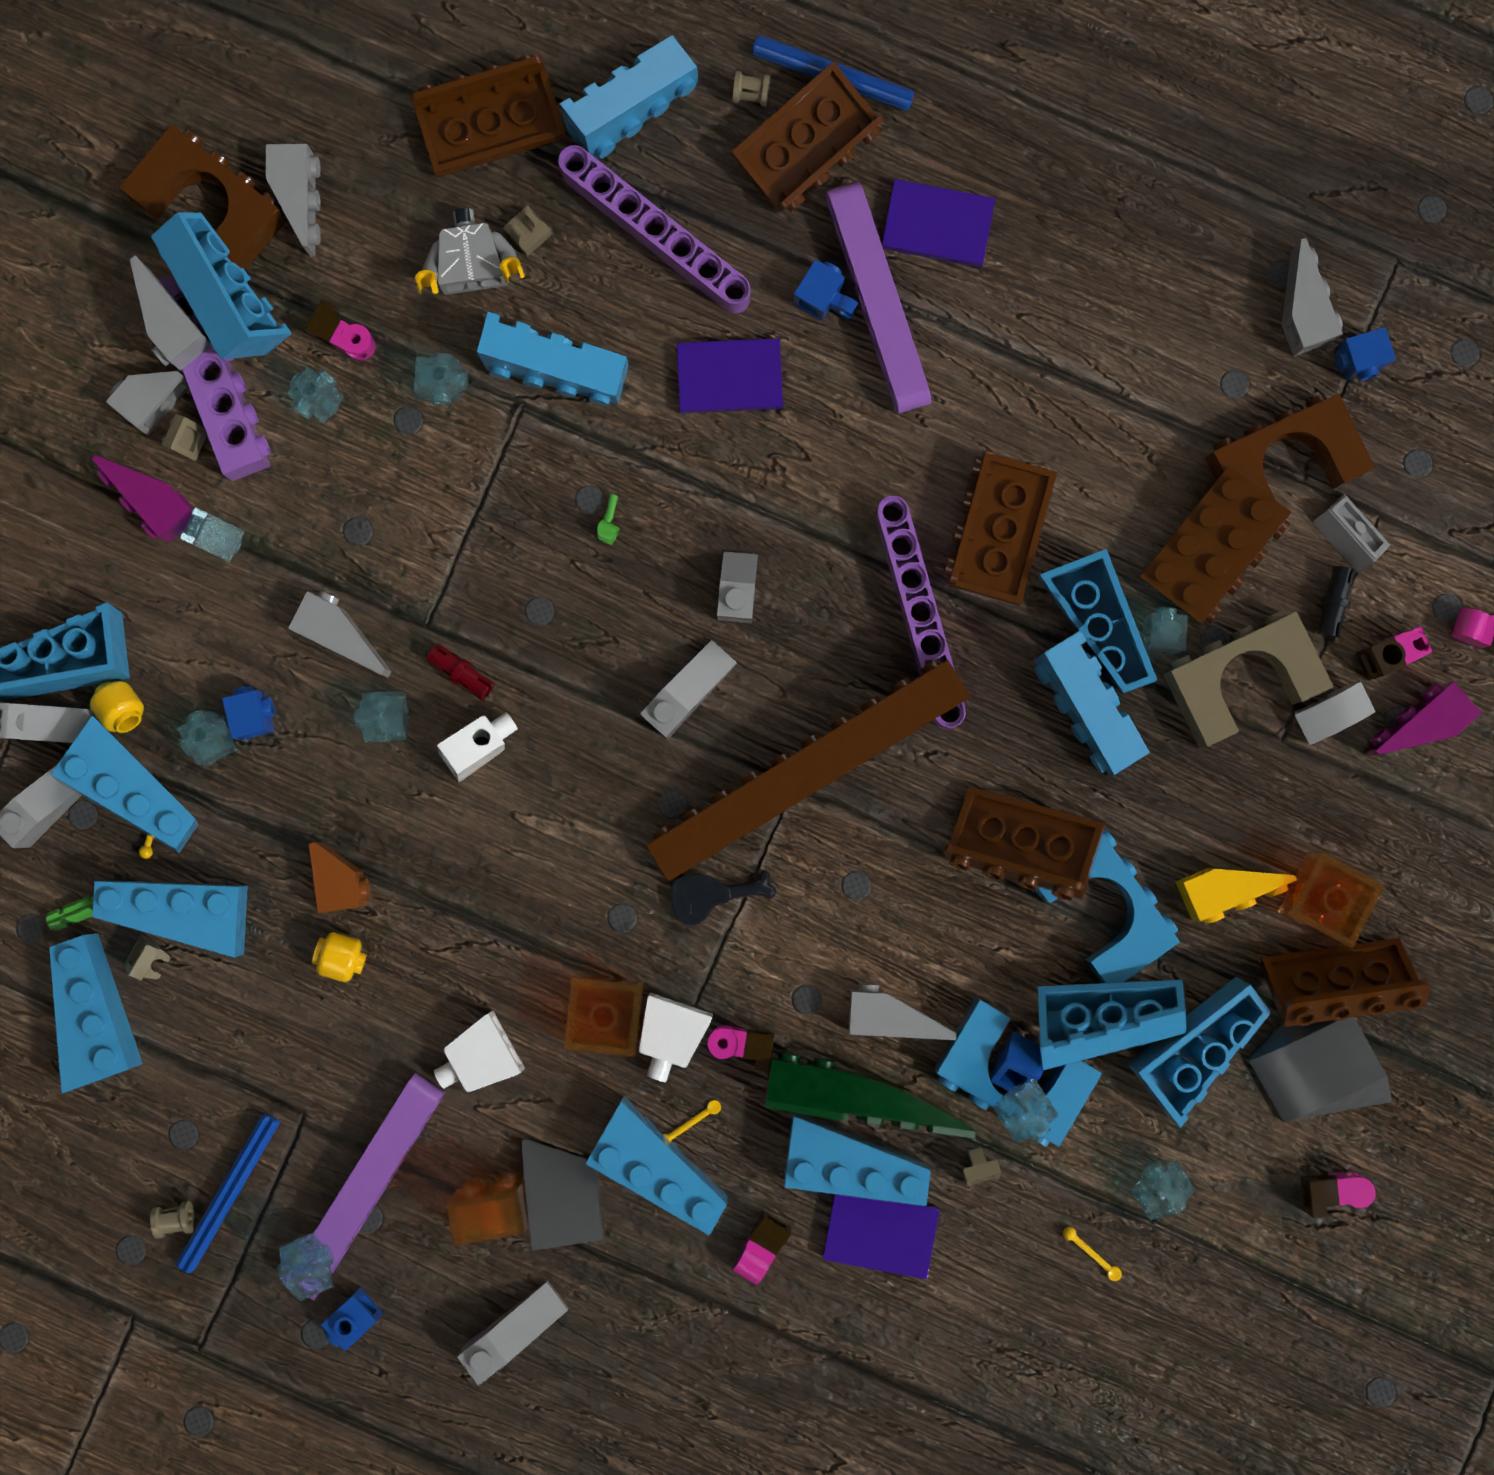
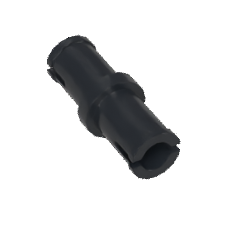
(1336, 601)

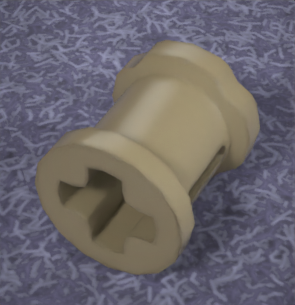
(751, 88)
(173, 1220)

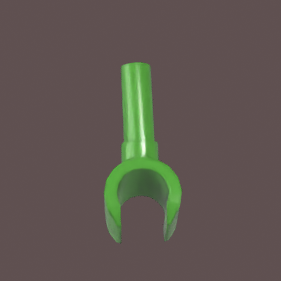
(606, 531)

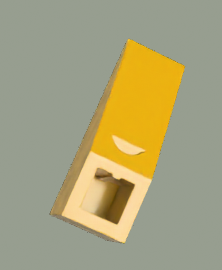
(1218, 890)

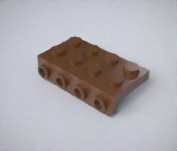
(488, 115)
(807, 139)
(1000, 528)
(1216, 546)
(1025, 843)
(1344, 982)

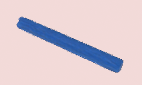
(813, 65)
(227, 1193)

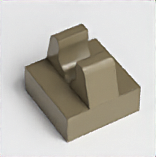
(527, 230)
(184, 437)
(141, 957)
(980, 1169)

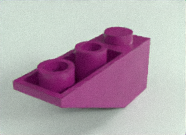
(158, 503)
(1437, 717)

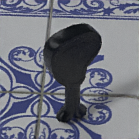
(697, 894)

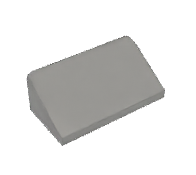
(1351, 533)

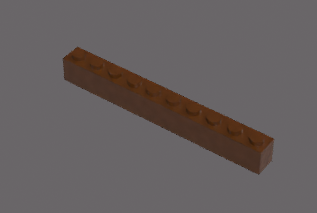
(808, 770)

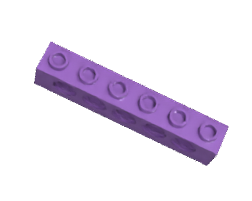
(251, 453)

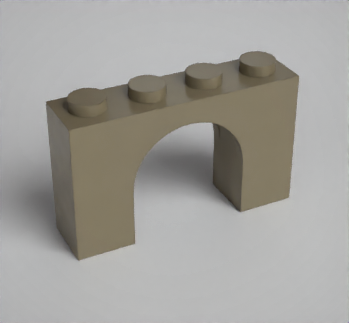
(1280, 642)

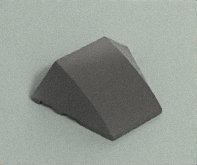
(1319, 1070)

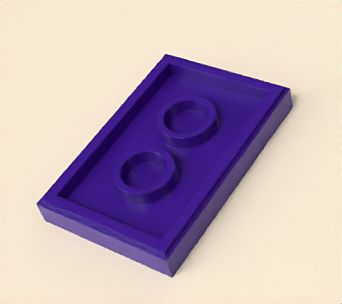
(938, 223)
(730, 376)
(881, 1235)

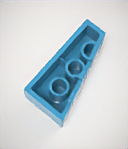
(629, 98)
(217, 289)
(551, 361)
(1096, 605)
(67, 657)
(1090, 705)
(117, 782)
(184, 912)
(89, 1015)
(1106, 1018)
(1185, 1065)
(850, 1165)
(656, 1169)

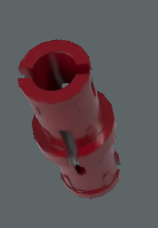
(460, 672)

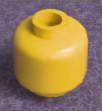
(116, 706)
(338, 957)

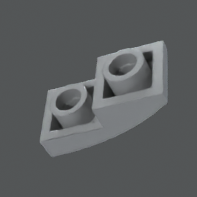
(1335, 713)

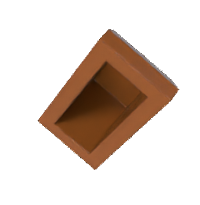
(336, 880)

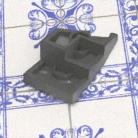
(560, 1197)

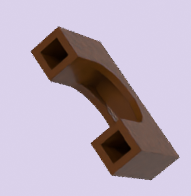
(180, 162)
(1321, 426)

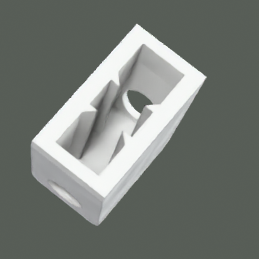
(464, 755)
(671, 1034)
(480, 1056)

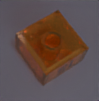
(1331, 899)
(604, 1015)
(488, 1209)

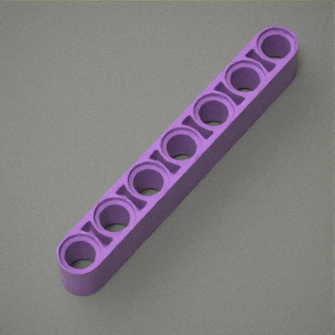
(646, 215)
(878, 297)
(920, 595)
(377, 1167)

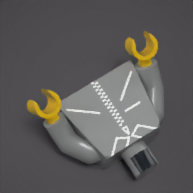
(468, 258)

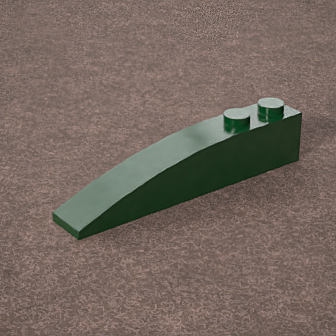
(837, 1092)

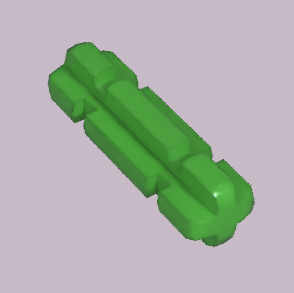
(72, 912)

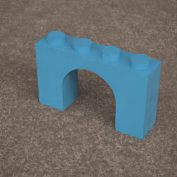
(1145, 931)
(966, 1066)

